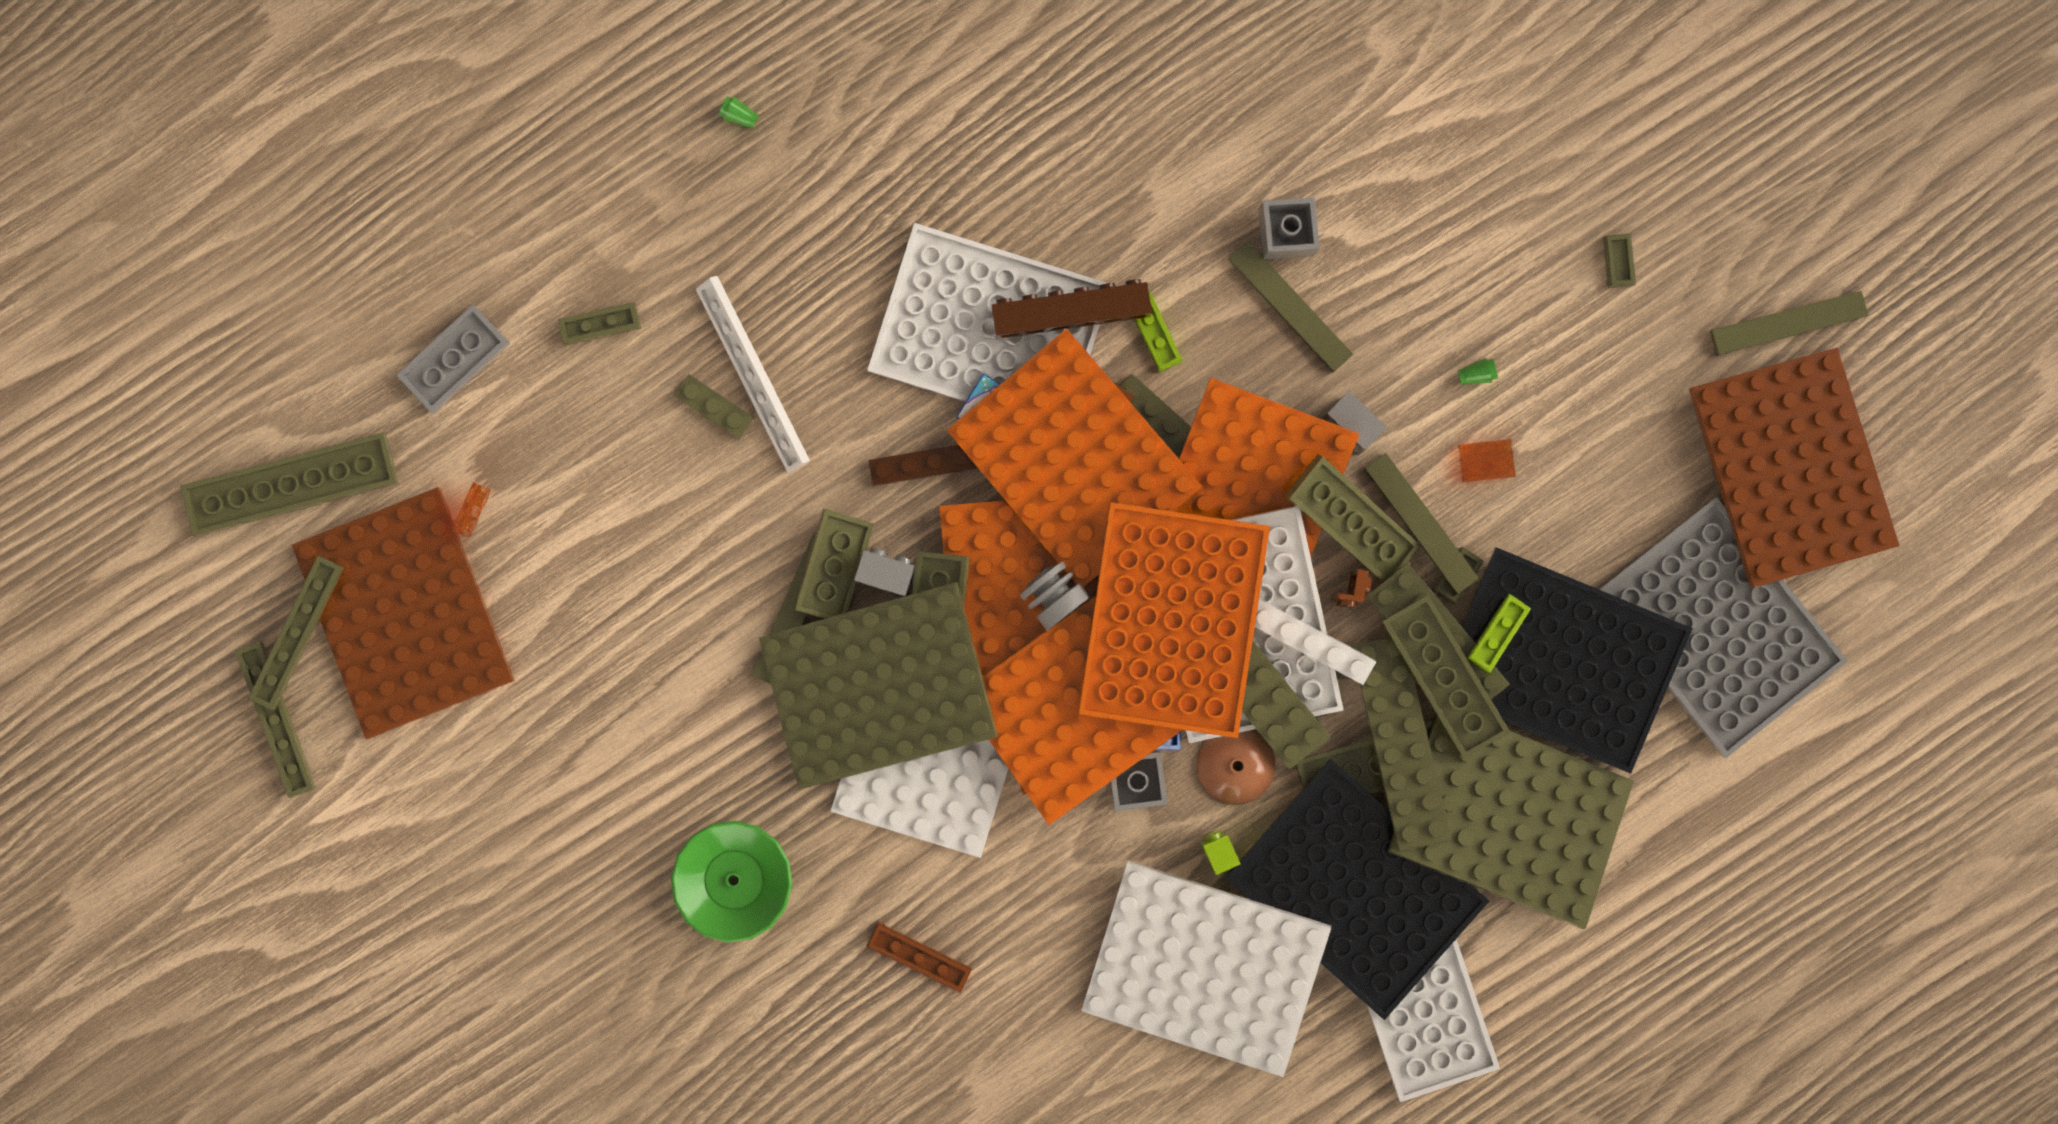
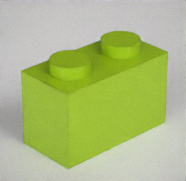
(1219, 851)

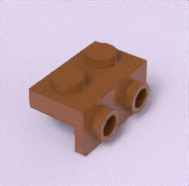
(1358, 585)

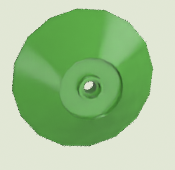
(704, 888)

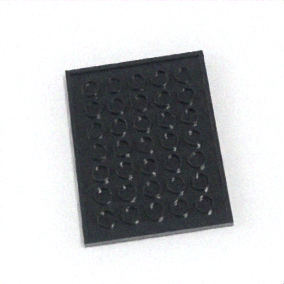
(1581, 661)
(1334, 866)

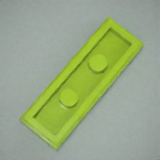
(1158, 339)
(1498, 633)

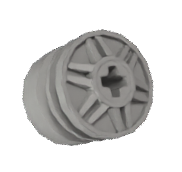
(1054, 595)

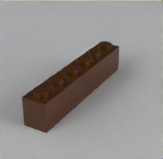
(1071, 310)

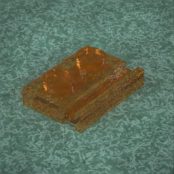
(1486, 460)
(471, 509)

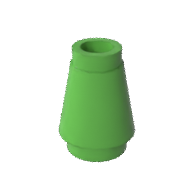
(738, 113)
(1478, 372)

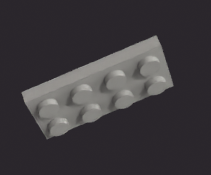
(453, 359)

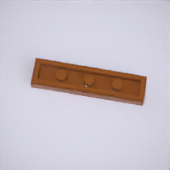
(919, 957)

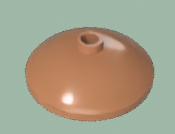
(1217, 772)

